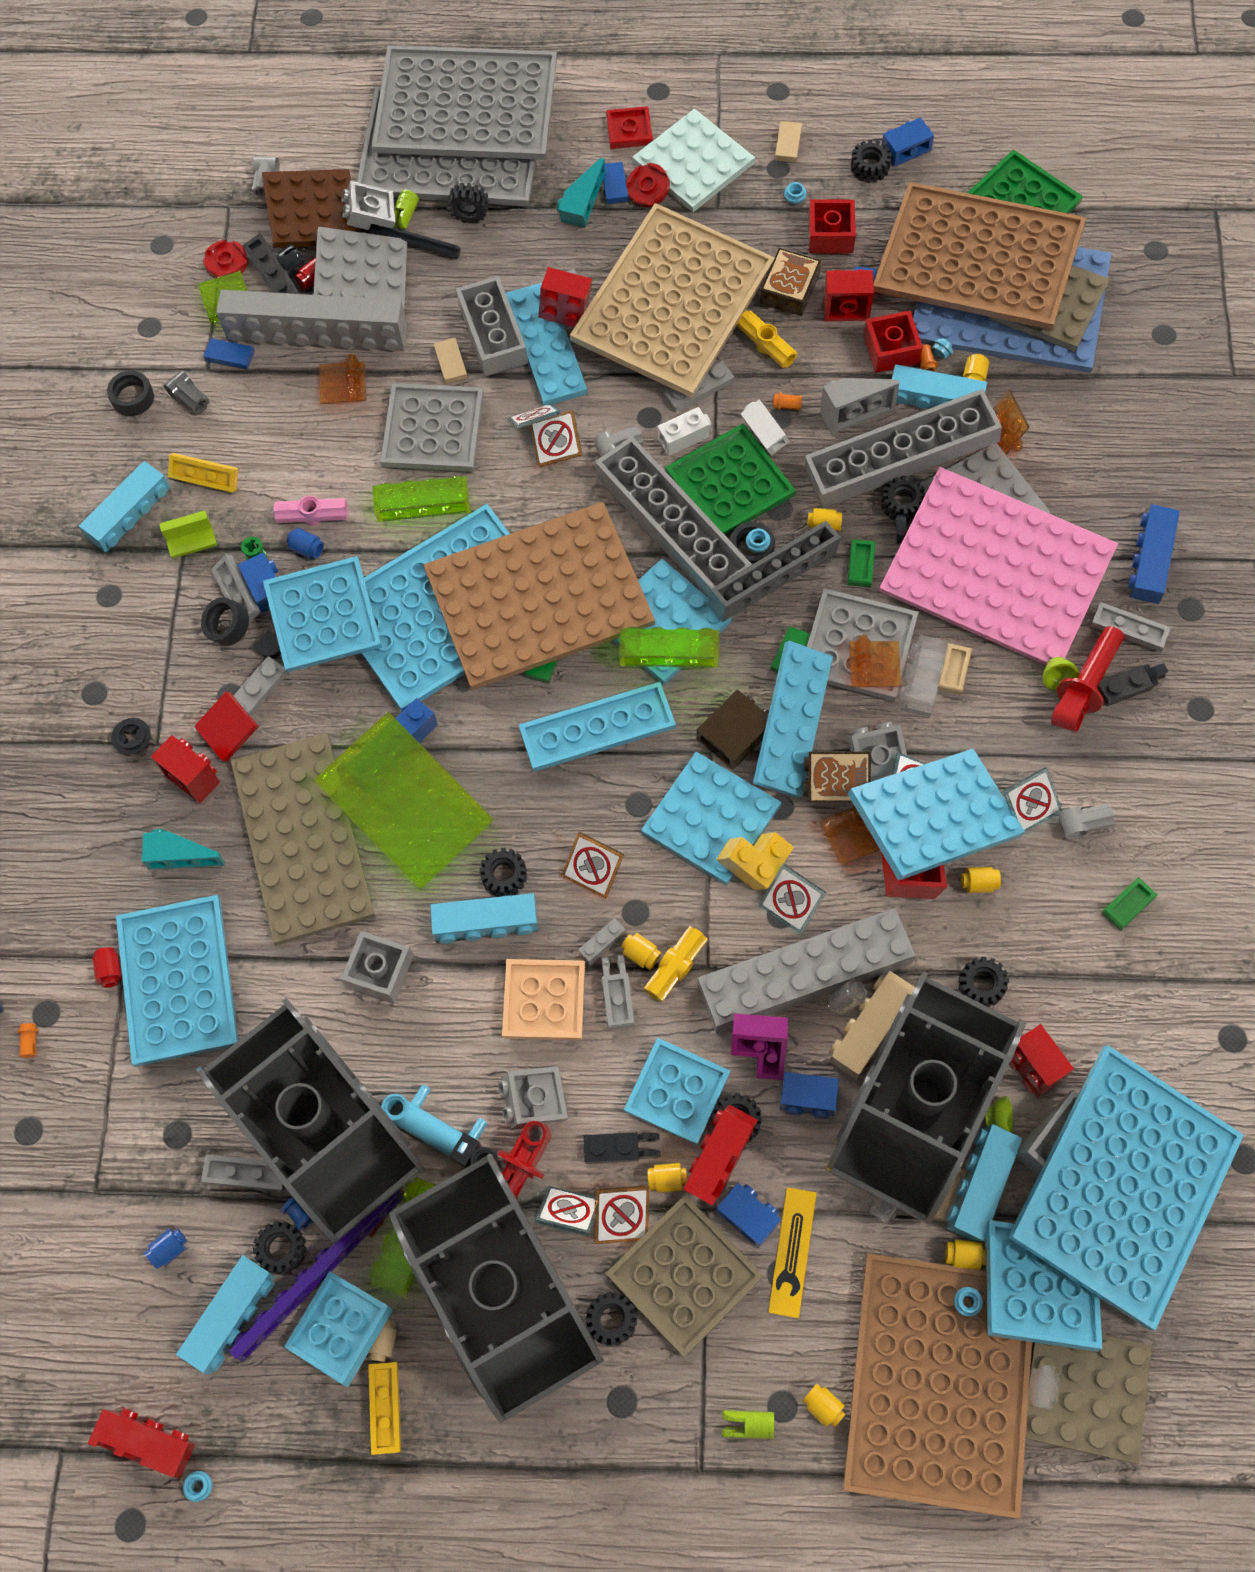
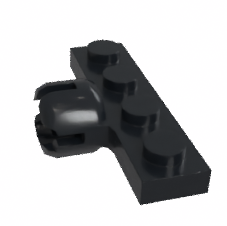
(275, 267)

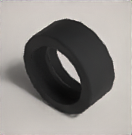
(135, 406)
(743, 530)
(211, 616)

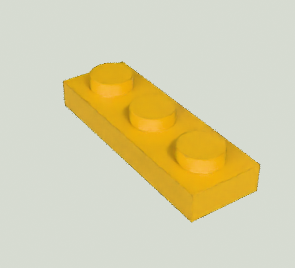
(203, 472)
(384, 1408)

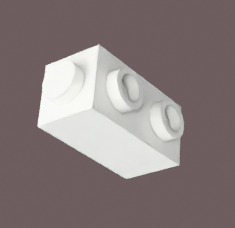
(765, 427)
(684, 431)

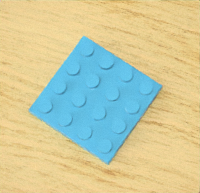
(675, 605)
(322, 614)
(706, 811)
(1034, 1299)

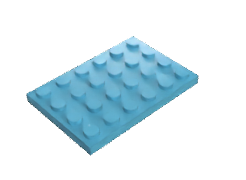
(935, 813)
(176, 980)

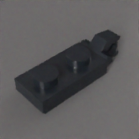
(1131, 683)

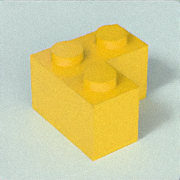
(757, 863)

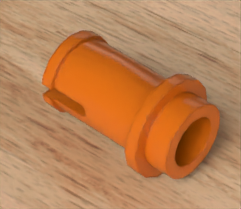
(927, 361)
(787, 401)
(28, 1040)

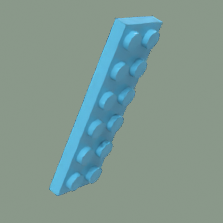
(547, 349)
(792, 719)
(597, 726)

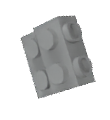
(368, 206)
(883, 746)
(533, 1097)

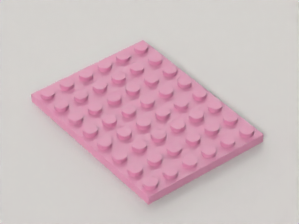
(998, 567)

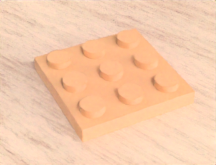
(543, 999)

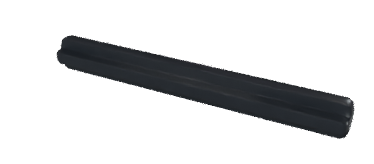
(416, 240)

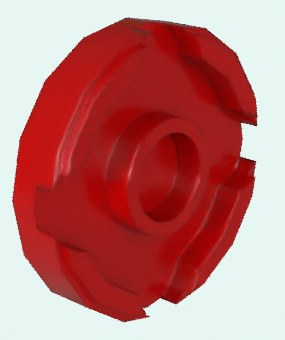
(648, 185)
(225, 258)

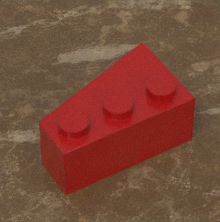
(720, 1154)
(143, 1441)

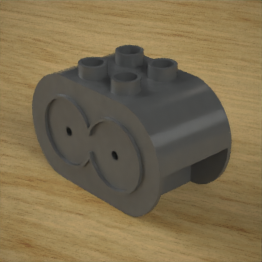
(924, 1098)
(311, 1121)
(494, 1289)

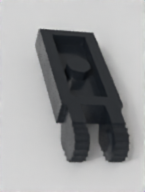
(618, 1147)

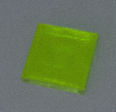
(212, 288)

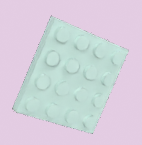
(696, 159)

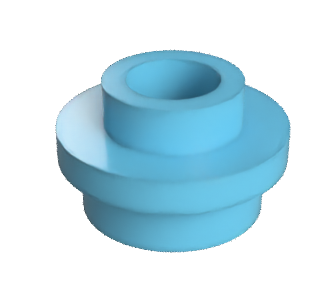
(795, 193)
(942, 348)
(758, 534)
(976, 1298)
(188, 1486)

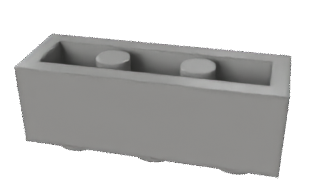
(602, 941)

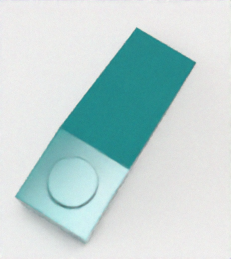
(581, 195)
(170, 851)

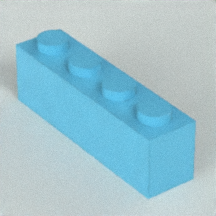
(931, 388)
(124, 506)
(484, 917)
(983, 1183)
(226, 1315)

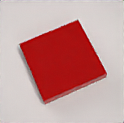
(629, 127)
(226, 726)

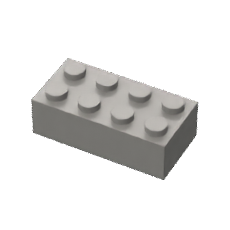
(492, 326)

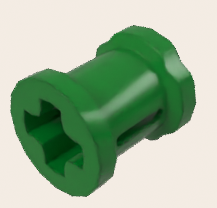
(249, 549)

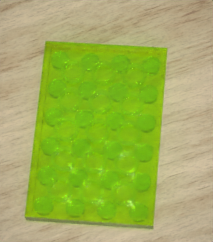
(403, 800)

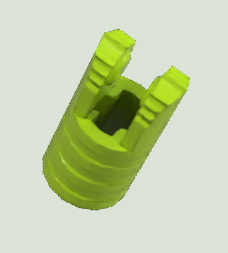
(405, 208)
(757, 1424)

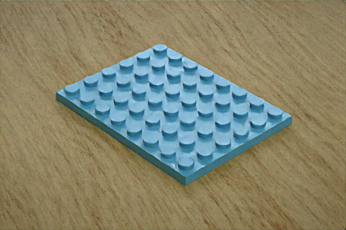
(416, 644)
(1127, 1187)

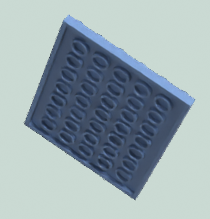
(984, 336)

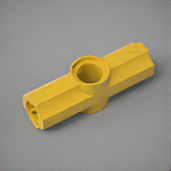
(766, 339)
(675, 964)

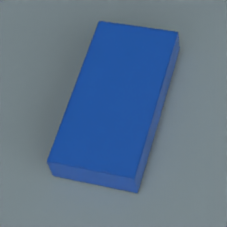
(615, 183)
(229, 353)

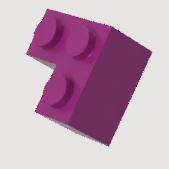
(761, 1038)

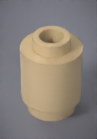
(384, 1343)

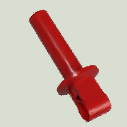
(1081, 693)
(525, 1156)

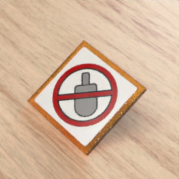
(556, 439)
(592, 865)
(621, 1214)

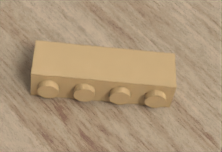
(871, 1026)

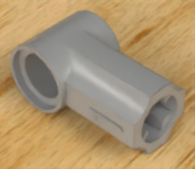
(260, 165)
(607, 441)
(1080, 822)

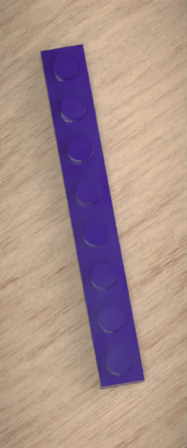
(308, 1281)

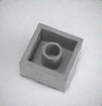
(377, 967)

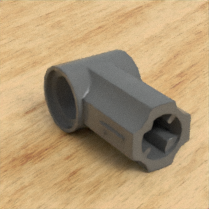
(183, 389)

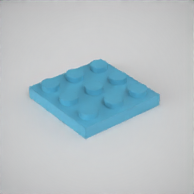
(677, 1091)
(338, 1328)

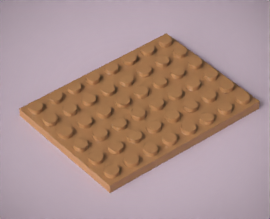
(980, 255)
(538, 595)
(934, 1395)

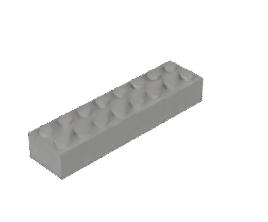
(312, 320)
(903, 448)
(669, 516)
(806, 969)

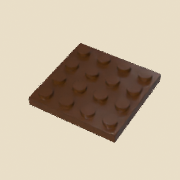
(303, 202)

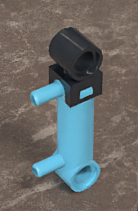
(458, 1146)

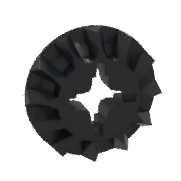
(131, 726)

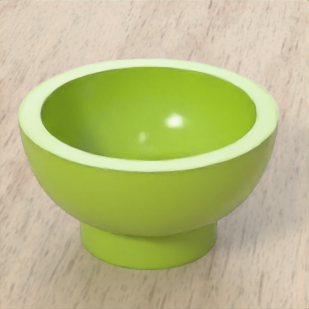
(1057, 670)
(1001, 1114)

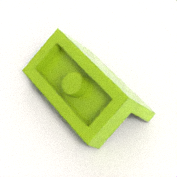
(188, 534)

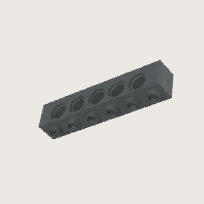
(773, 571)

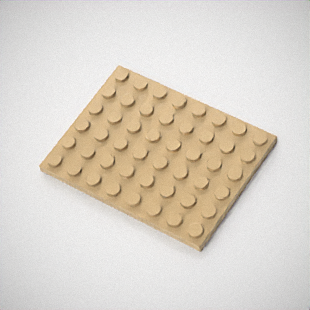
(672, 300)

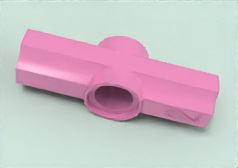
(323, 510)

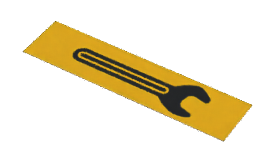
(792, 1252)

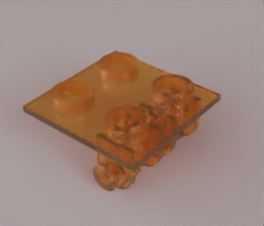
(343, 381)
(1012, 422)
(874, 663)
(848, 836)

